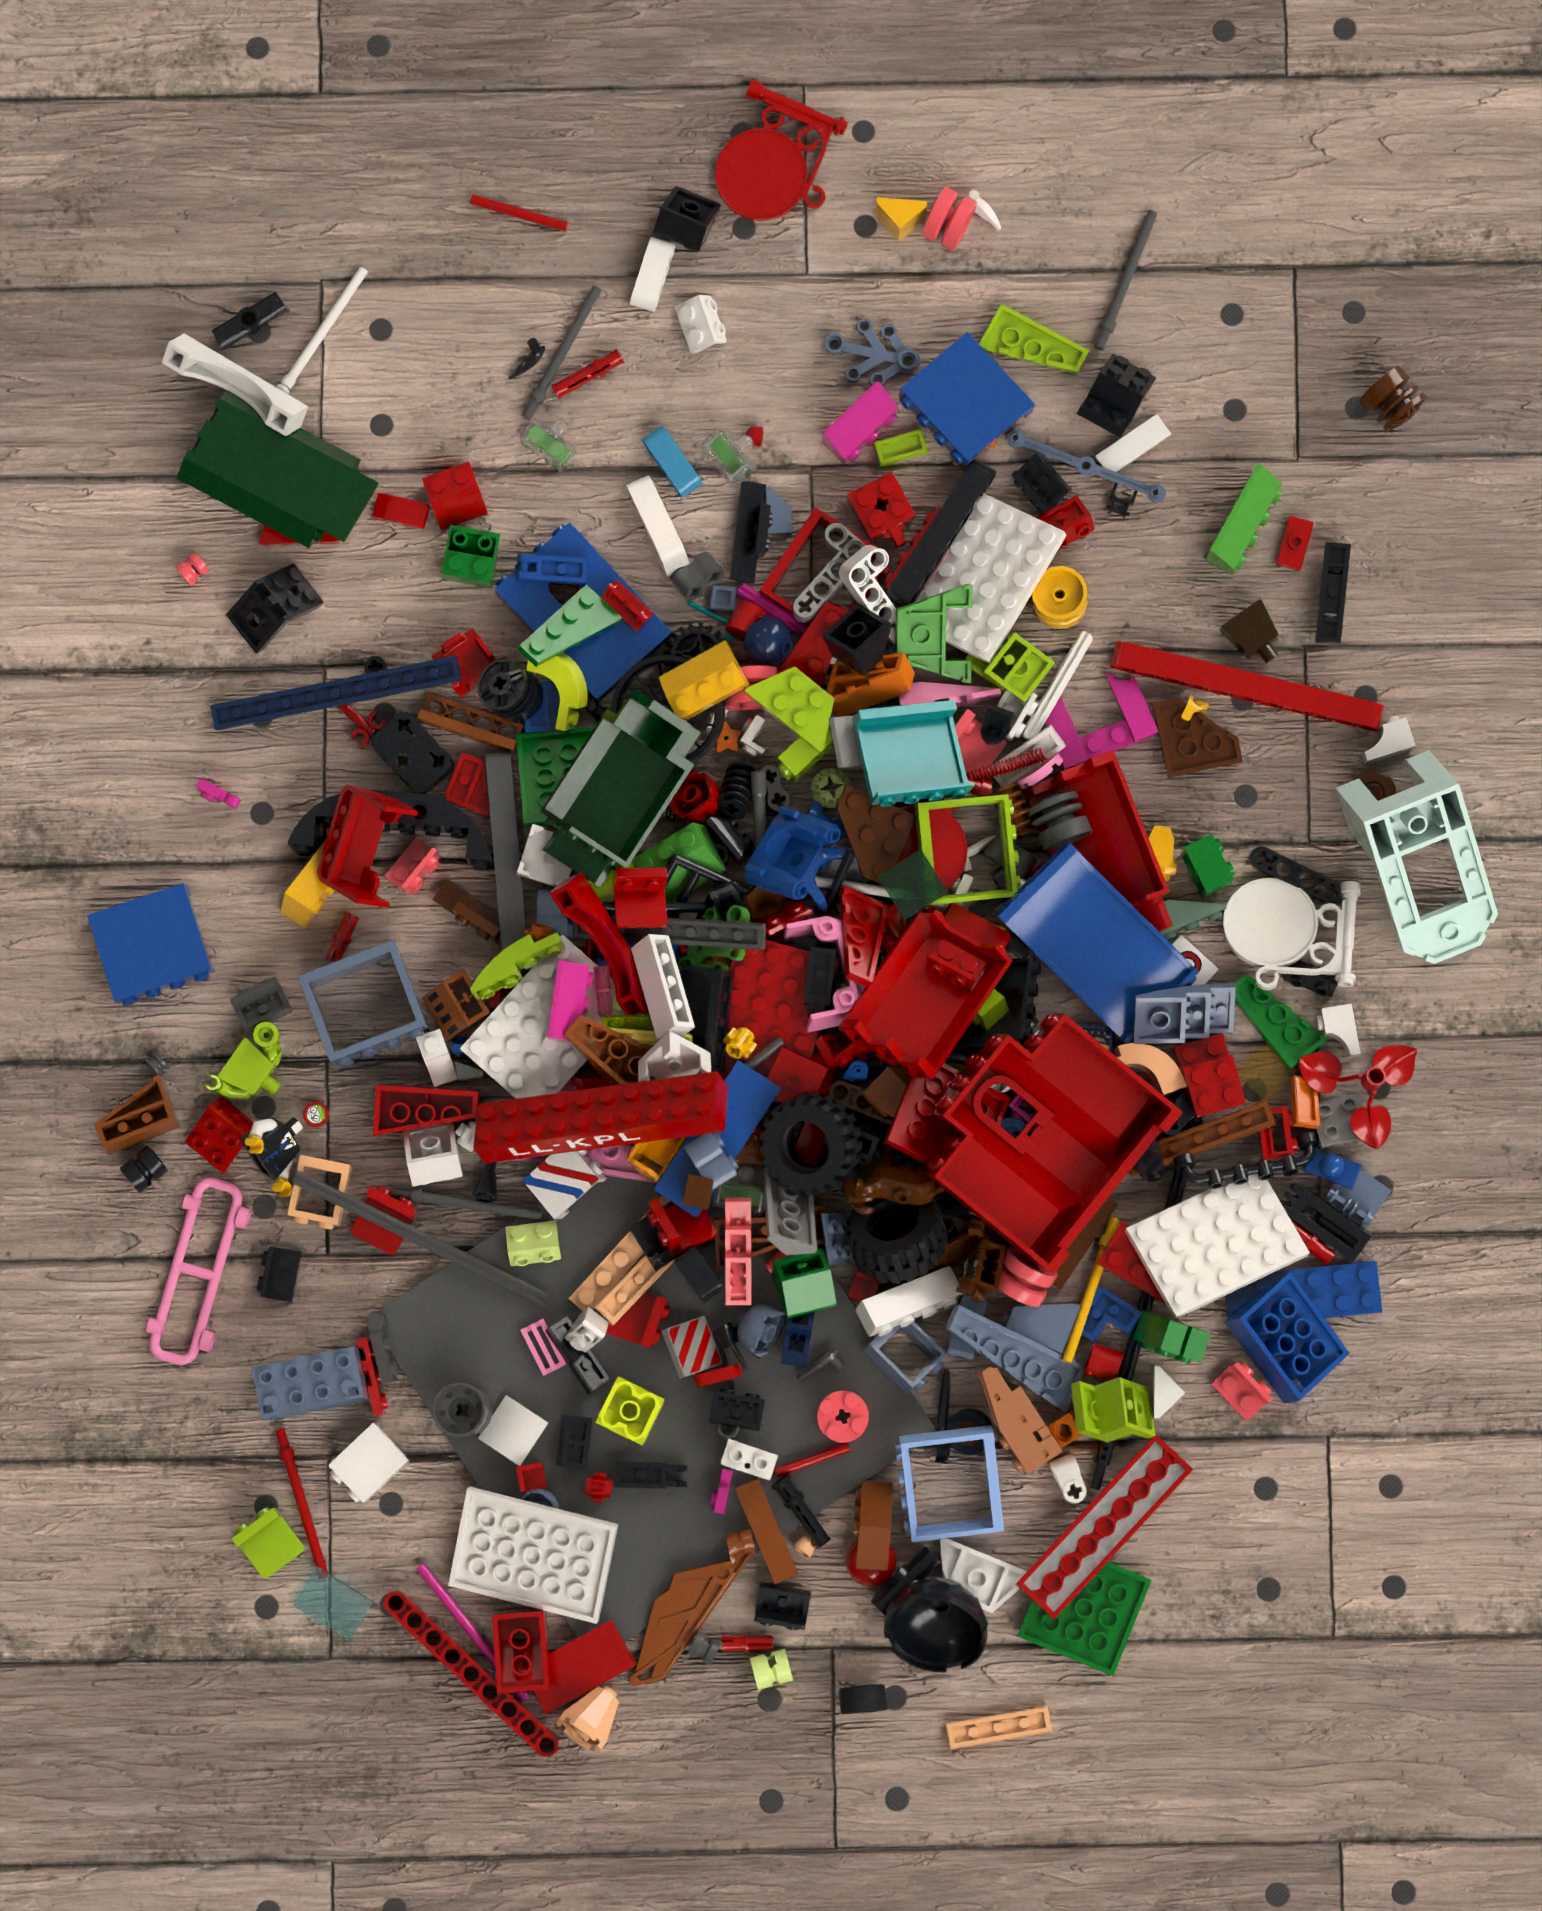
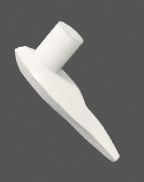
(984, 210)
(974, 849)

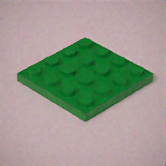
(542, 764)
(1095, 1622)

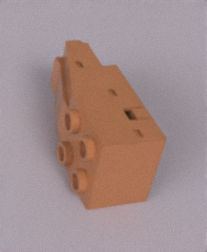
(1017, 1423)

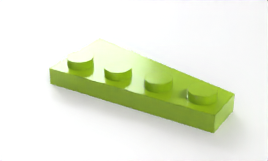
(1029, 341)

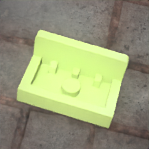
(533, 1243)

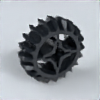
(698, 634)

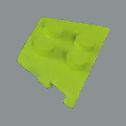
(796, 704)

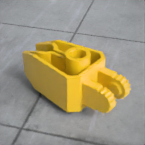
(1163, 846)

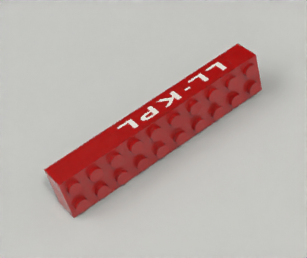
(601, 1117)

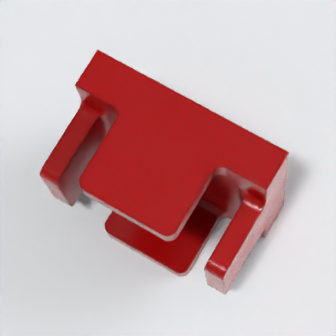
(472, 659)

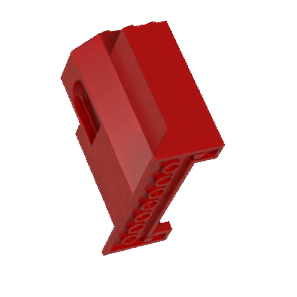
(1088, 1135)

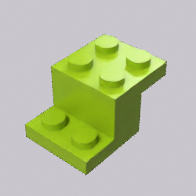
(1015, 668)
(1113, 1409)

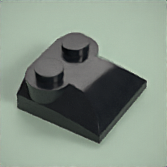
(737, 845)

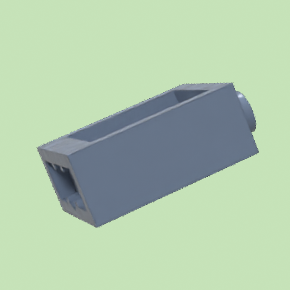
(923, 1341)

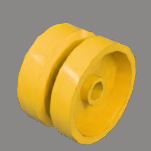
(1065, 611)

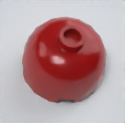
(696, 798)
(869, 1577)

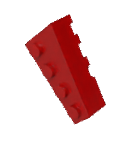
(414, 1107)

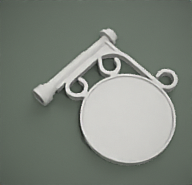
(1278, 923)

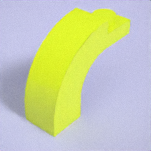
(570, 684)

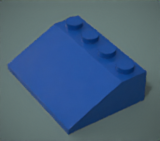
(1287, 1338)

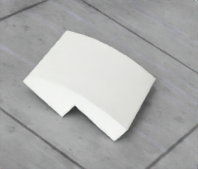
(513, 1430)

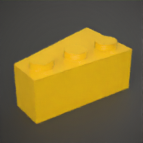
(306, 893)

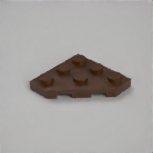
(1193, 743)
(873, 831)

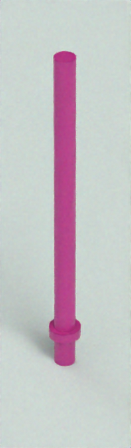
(462, 1619)

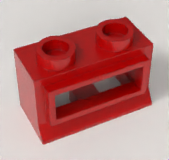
(1266, 1139)

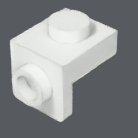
(751, 730)

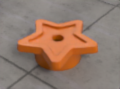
(731, 743)
(539, 930)

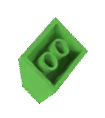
(690, 842)

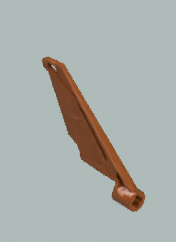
(685, 1607)

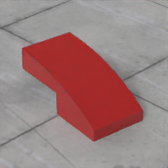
(401, 511)

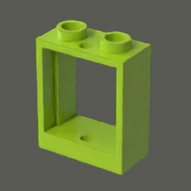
(802, 757)

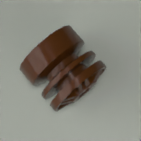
(1393, 399)

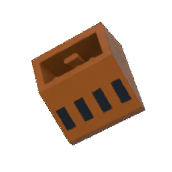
(455, 1005)

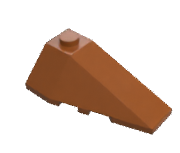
(887, 1089)

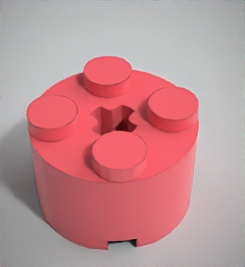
(851, 1404)

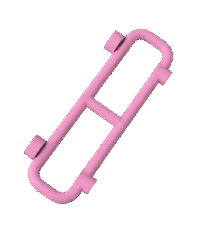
(201, 1339)

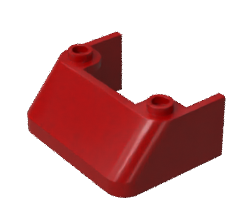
(354, 841)

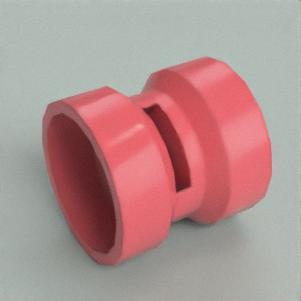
(188, 572)

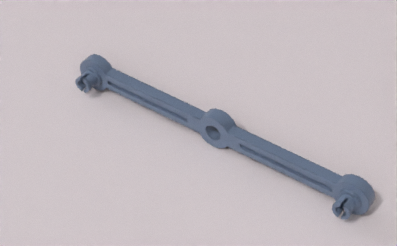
(1155, 492)

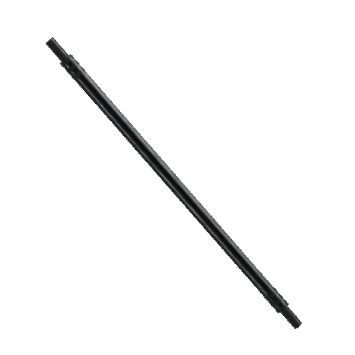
(1133, 1347)

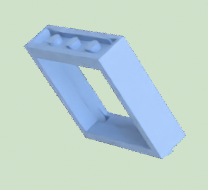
(956, 1528)

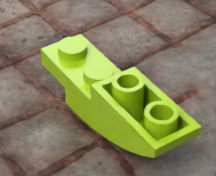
(506, 966)

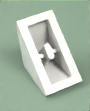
(1164, 1392)

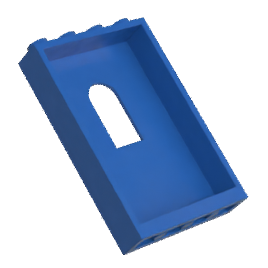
(599, 657)

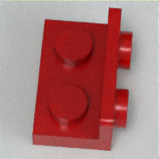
(1071, 518)
(955, 965)

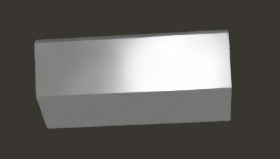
(789, 1218)

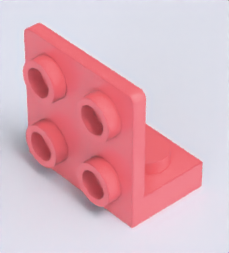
(973, 748)
(413, 866)
(1241, 1390)

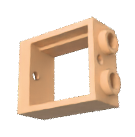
(327, 1166)

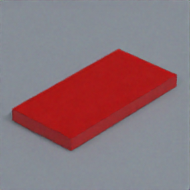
(584, 1665)

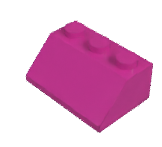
(860, 423)
(568, 997)

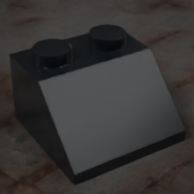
(686, 218)
(859, 639)

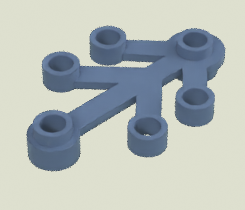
(875, 353)

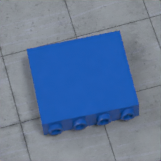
(965, 399)
(150, 944)

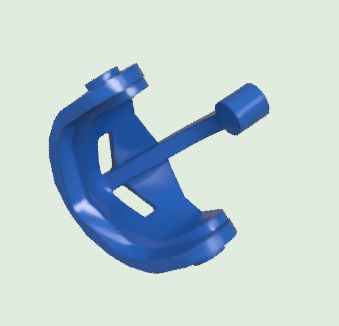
(860, 1071)

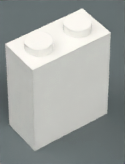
(368, 1463)

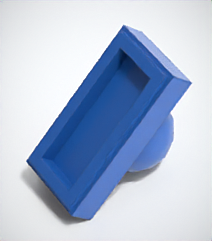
(1333, 1168)

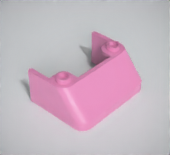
(826, 930)

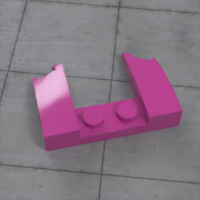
(1135, 727)

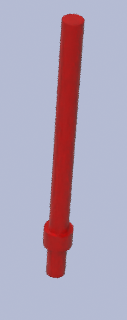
(287, 1453)

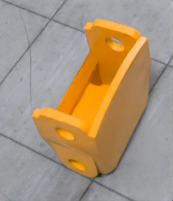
(654, 1157)

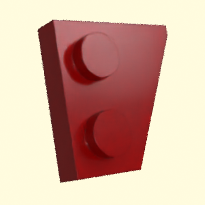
(469, 785)

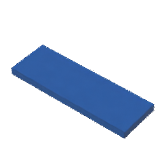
(746, 1105)

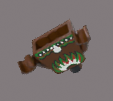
(981, 1265)

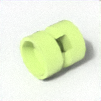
(771, 1669)

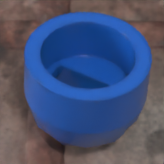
(456, 1044)

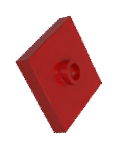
(796, 1075)

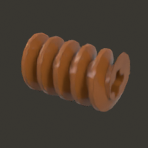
(1017, 819)

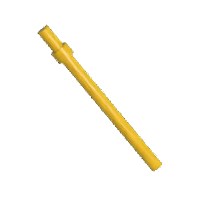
(1089, 1293)

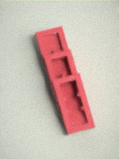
(738, 1251)

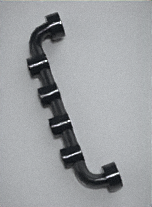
(1240, 1173)

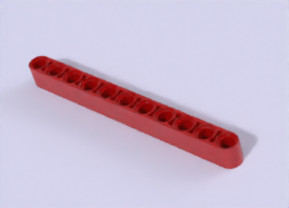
(1247, 686)

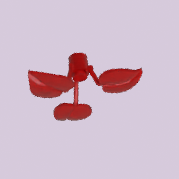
(1390, 1065)

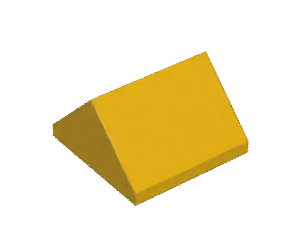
(900, 215)

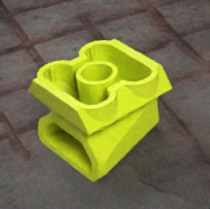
(630, 1411)

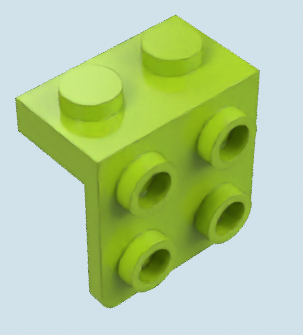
(268, 1542)

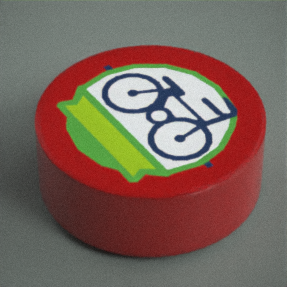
(316, 1114)

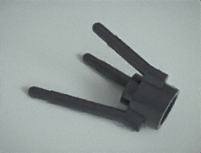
(727, 1337)

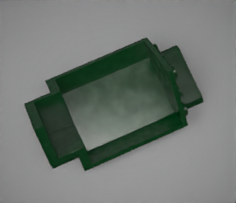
(618, 787)

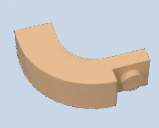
(1155, 1064)

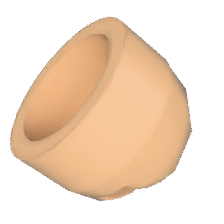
(805, 1546)

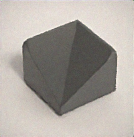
(468, 1071)

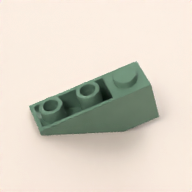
(1189, 914)

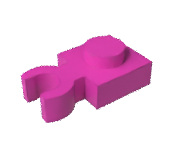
(211, 792)
(719, 1498)

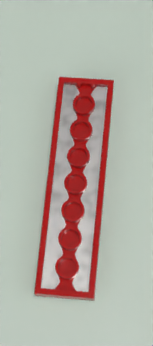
(1104, 1527)

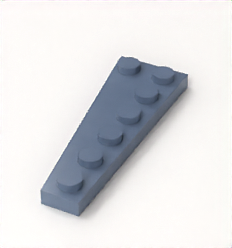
(1018, 1356)

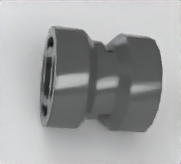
(704, 1648)

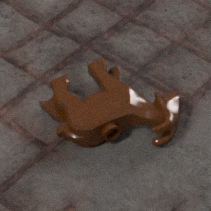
(891, 1182)

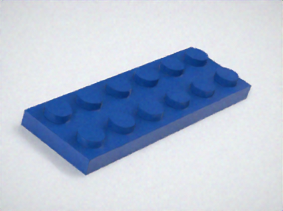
(1332, 1289)

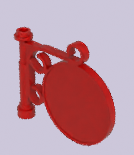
(763, 170)
(947, 838)

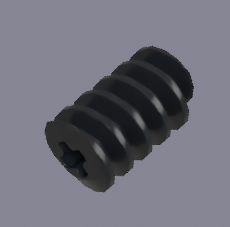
(736, 790)

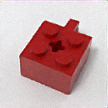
(878, 523)

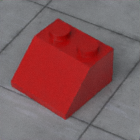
(454, 495)

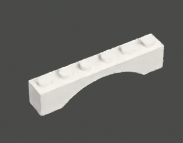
(198, 361)

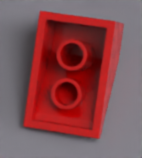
(521, 1651)

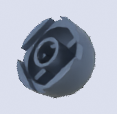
(759, 1327)

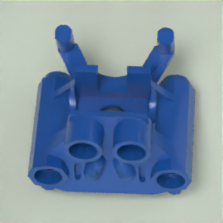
(784, 844)

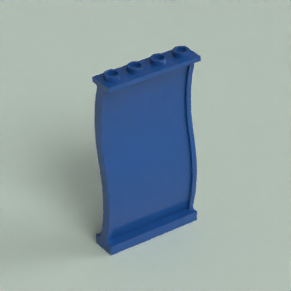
(1094, 939)

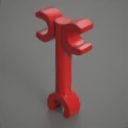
(366, 729)

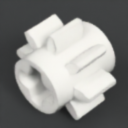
(466, 1135)

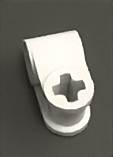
(1067, 1473)

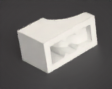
(1394, 740)
(1340, 1024)
(437, 1058)

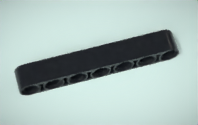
(940, 534)

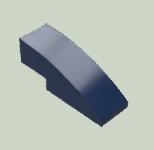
(797, 1340)

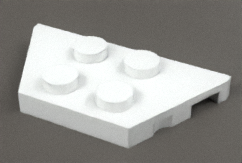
(981, 1574)

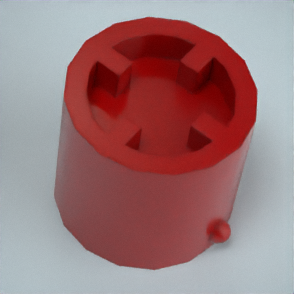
(742, 617)
(1103, 1362)

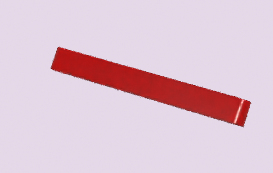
(458, 1669)

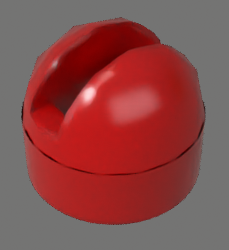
(756, 434)

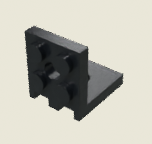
(273, 605)

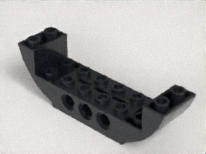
(440, 818)

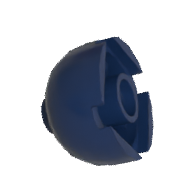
(768, 641)

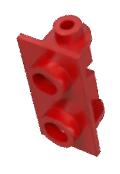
(626, 605)

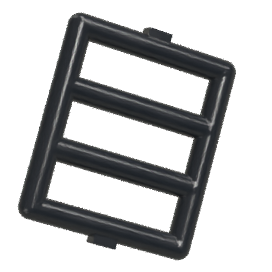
(696, 872)

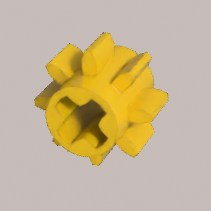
(739, 1042)

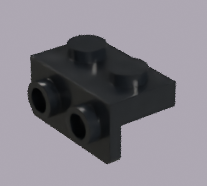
(1041, 483)
(782, 1606)

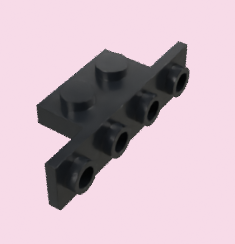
(750, 531)

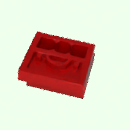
(1209, 1075)

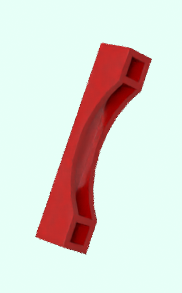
(581, 904)

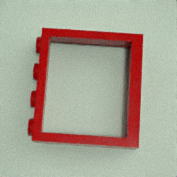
(816, 517)

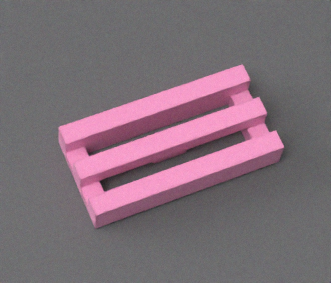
(533, 1327)

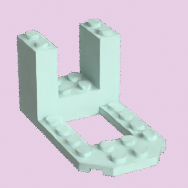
(1410, 822)

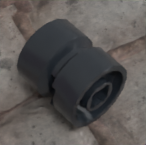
(143, 1169)

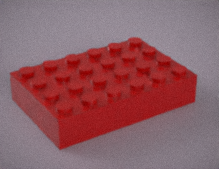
(770, 1002)

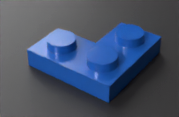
(1109, 1308)

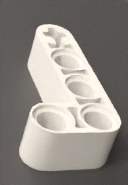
(658, 525)
(865, 579)

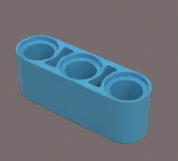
(671, 461)

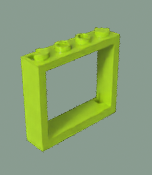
(1007, 833)

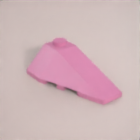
(935, 692)

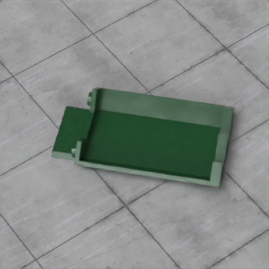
(279, 480)

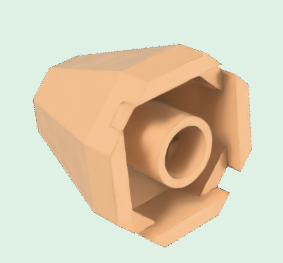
(590, 1718)

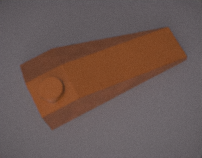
(607, 1051)

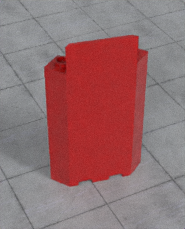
(1118, 840)
(920, 1015)

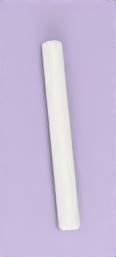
(1057, 685)

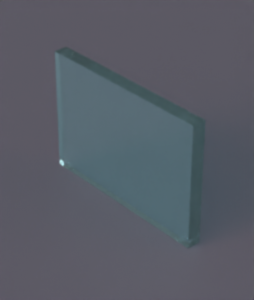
(333, 1603)

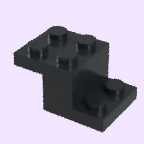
(1116, 395)

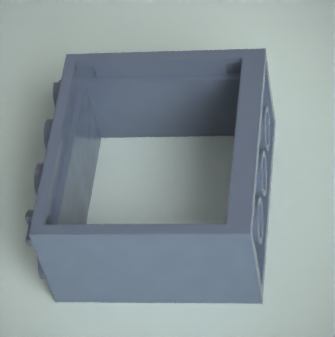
(347, 966)
(310, 1383)

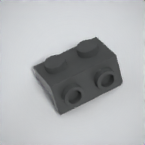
(261, 1004)

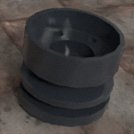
(510, 690)

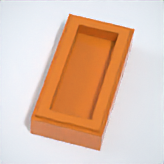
(1304, 1104)

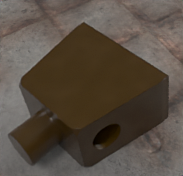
(1252, 632)

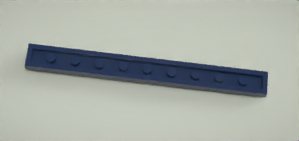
(336, 693)

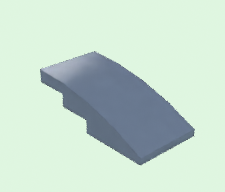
(1184, 1013)

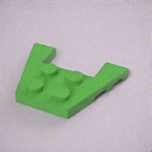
(922, 633)

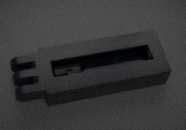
(1332, 1227)

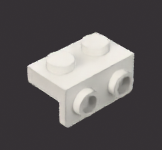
(700, 323)
(1020, 711)

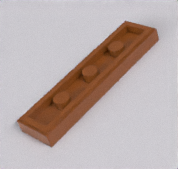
(766, 1531)

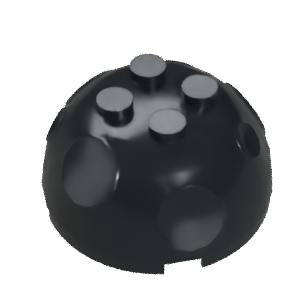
(936, 1625)

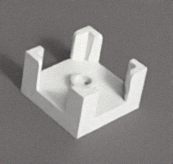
(537, 863)
(673, 1058)

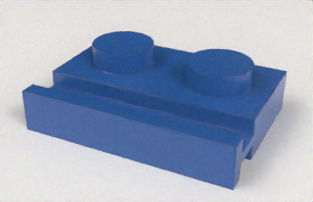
(546, 716)

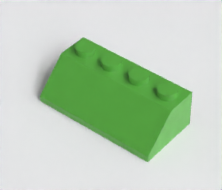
(1244, 520)

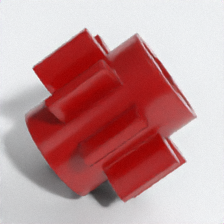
(598, 1487)

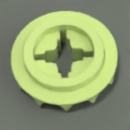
(821, 781)

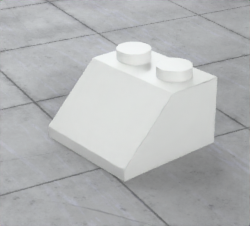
(432, 1154)

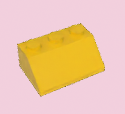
(703, 681)

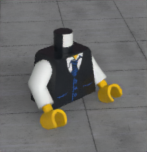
(273, 1150)

